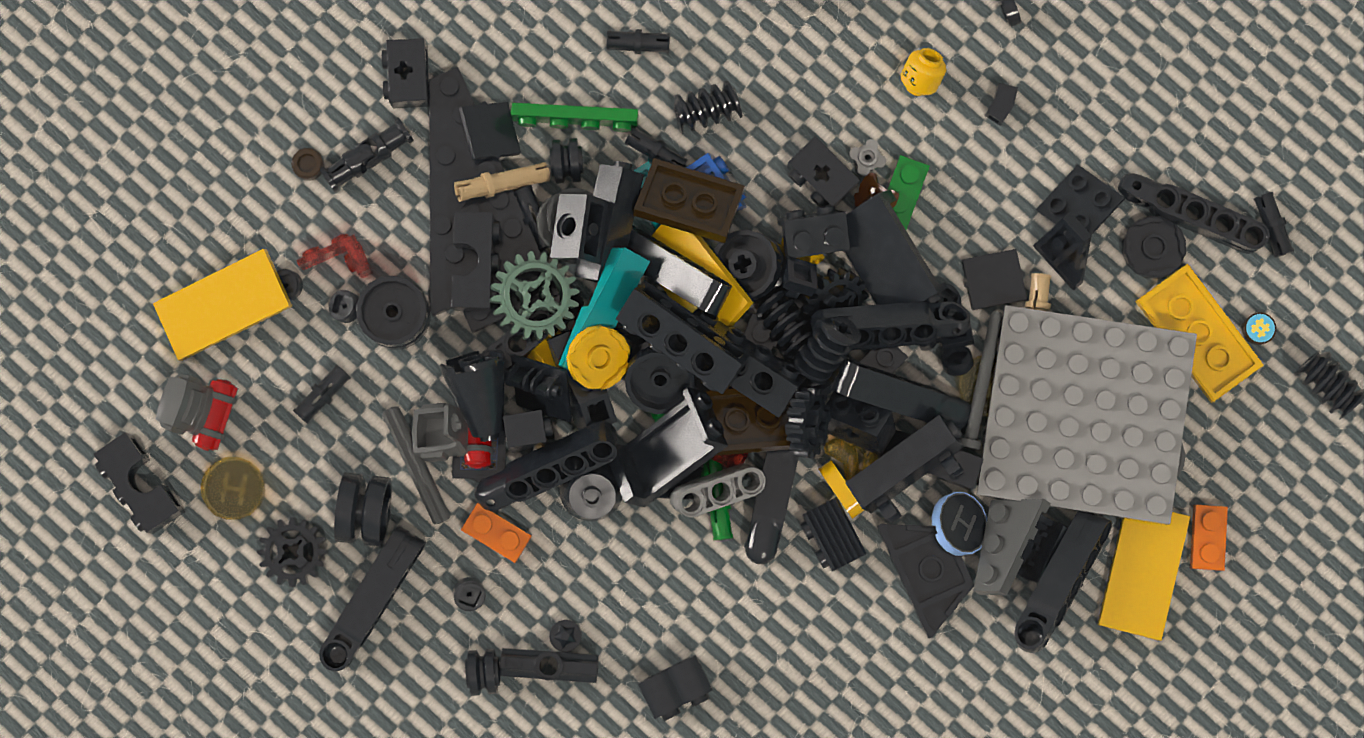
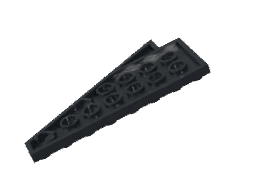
(452, 163)

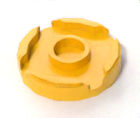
(598, 357)

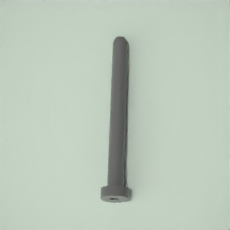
(982, 382)

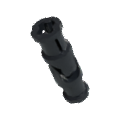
(358, 160)

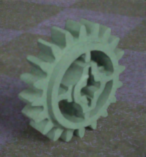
(548, 272)

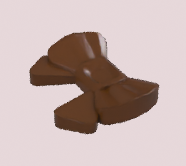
(870, 187)

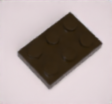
(689, 200)
(747, 424)

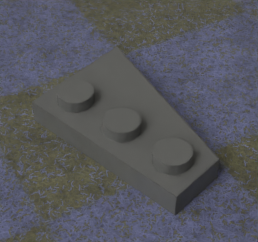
(1005, 538)

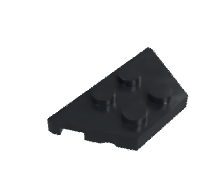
(929, 573)

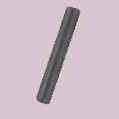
(416, 466)

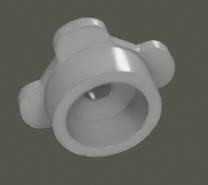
(866, 166)

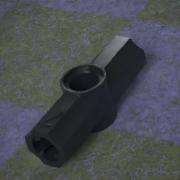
(527, 664)

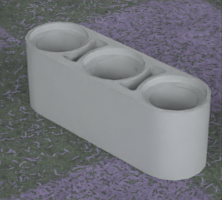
(732, 492)

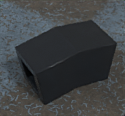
(1002, 103)

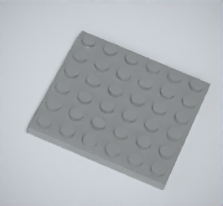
(1087, 414)

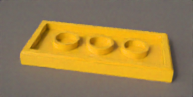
(698, 251)
(222, 304)
(1221, 352)
(1143, 576)

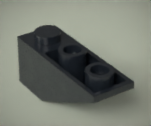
(586, 404)

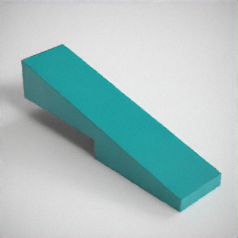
(616, 283)

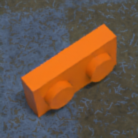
(496, 533)
(1208, 537)

